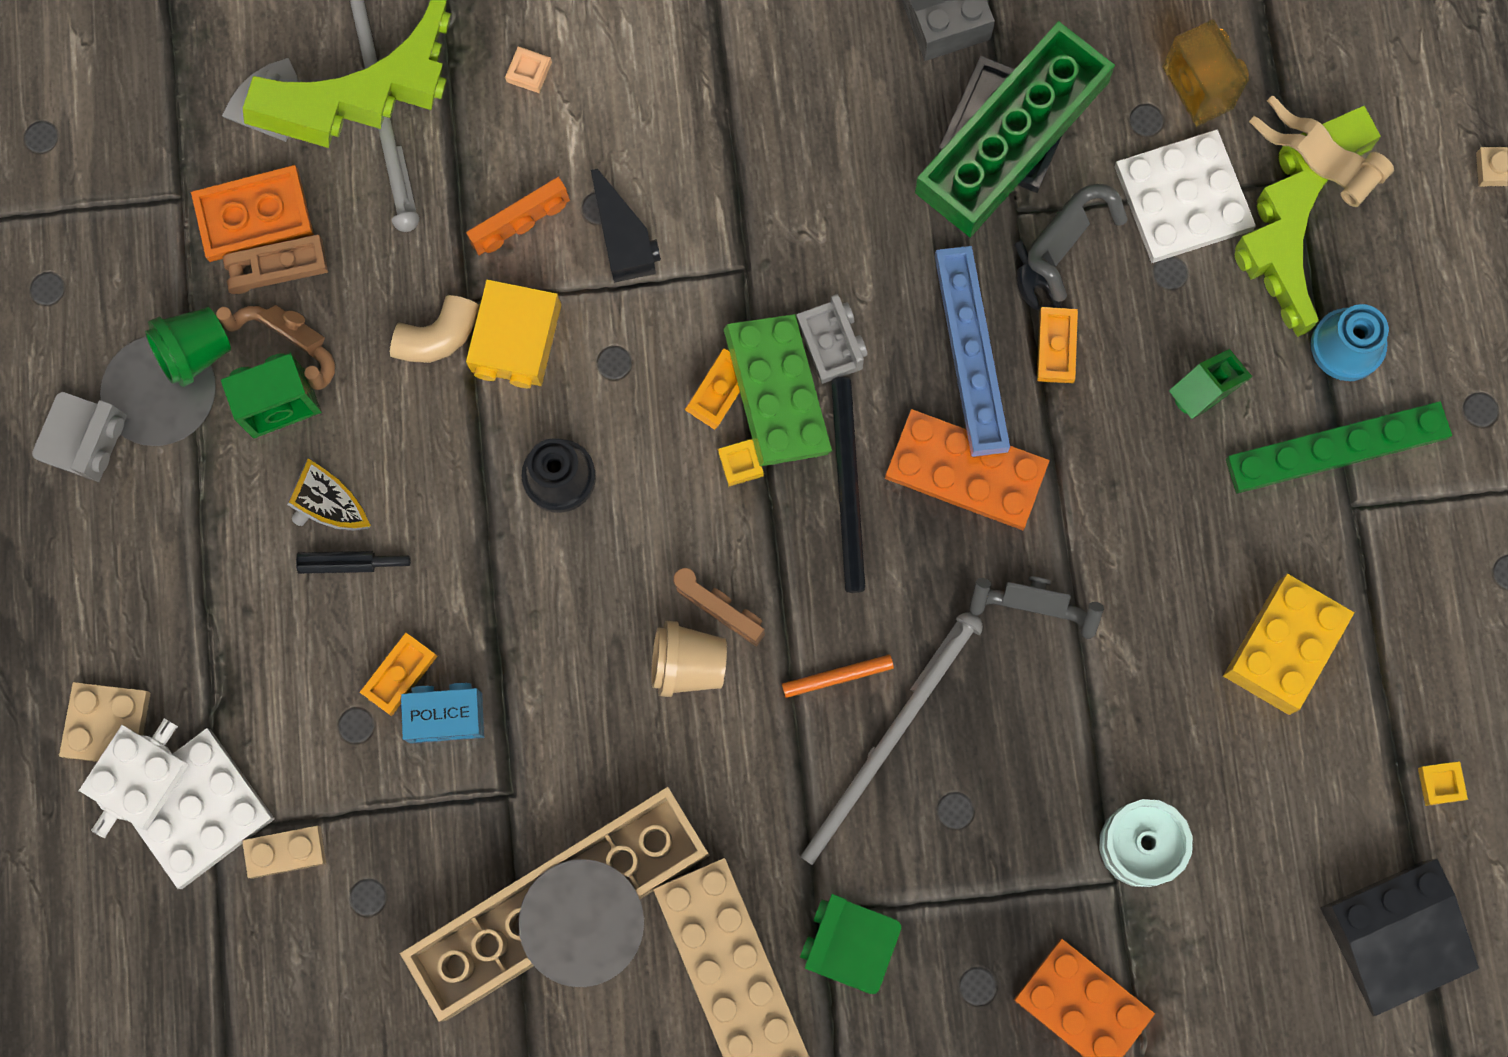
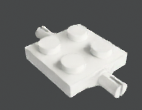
(133, 778)

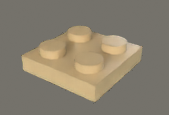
(97, 715)

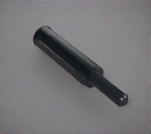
(346, 562)

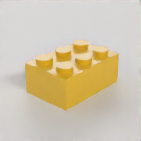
(1288, 644)

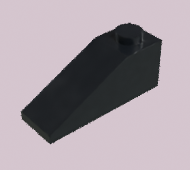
(625, 236)

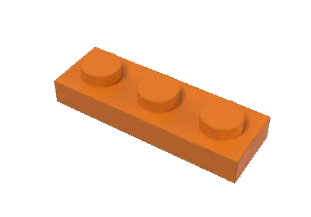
(518, 217)

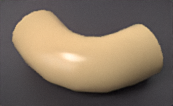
(440, 338)

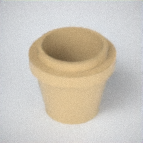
(687, 660)

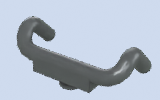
(1066, 229)
(1037, 600)

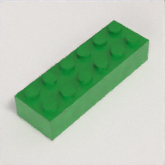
(1014, 129)

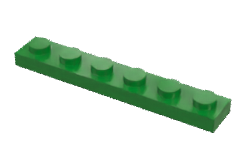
(1338, 447)

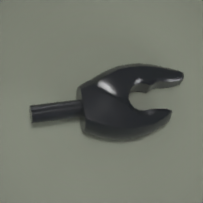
(1030, 280)

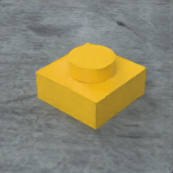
(740, 462)
(1442, 783)

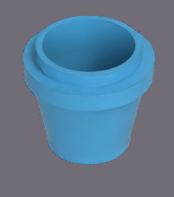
(1344, 354)

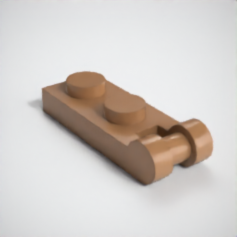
(275, 263)
(717, 605)

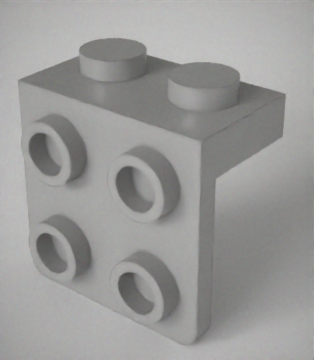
(79, 435)

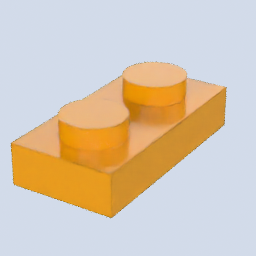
(1057, 345)
(715, 392)
(398, 673)

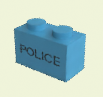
(442, 714)

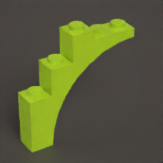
(317, 109)
(1286, 207)

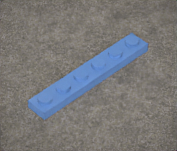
(972, 351)

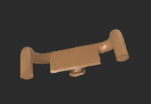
(292, 328)

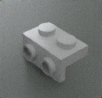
(832, 340)

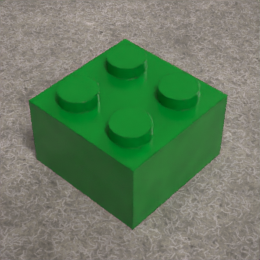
(270, 395)

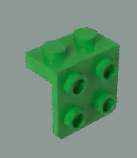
(851, 944)

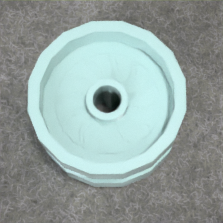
(1155, 822)

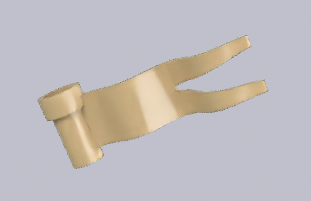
(1326, 157)

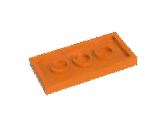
(938, 462)

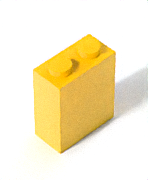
(513, 334)

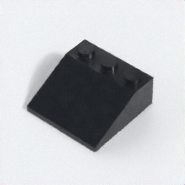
(1402, 936)

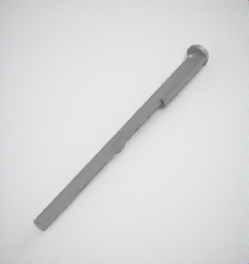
(406, 217)
(922, 688)

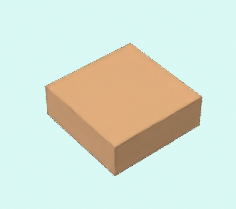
(528, 69)

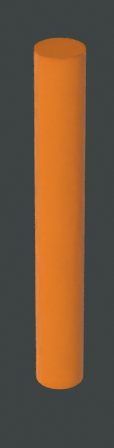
(837, 676)

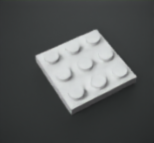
(1184, 196)
(204, 813)

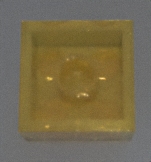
(1205, 72)

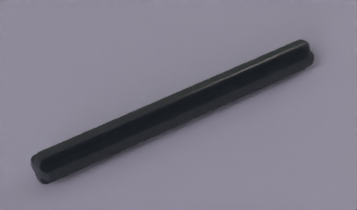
(848, 485)

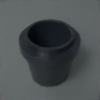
(565, 488)

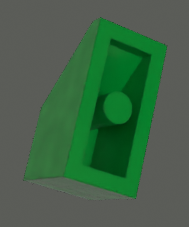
(1209, 383)

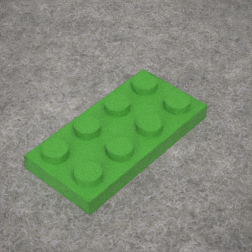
(777, 390)

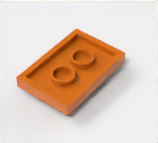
(252, 212)
(1083, 1004)

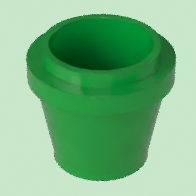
(187, 343)

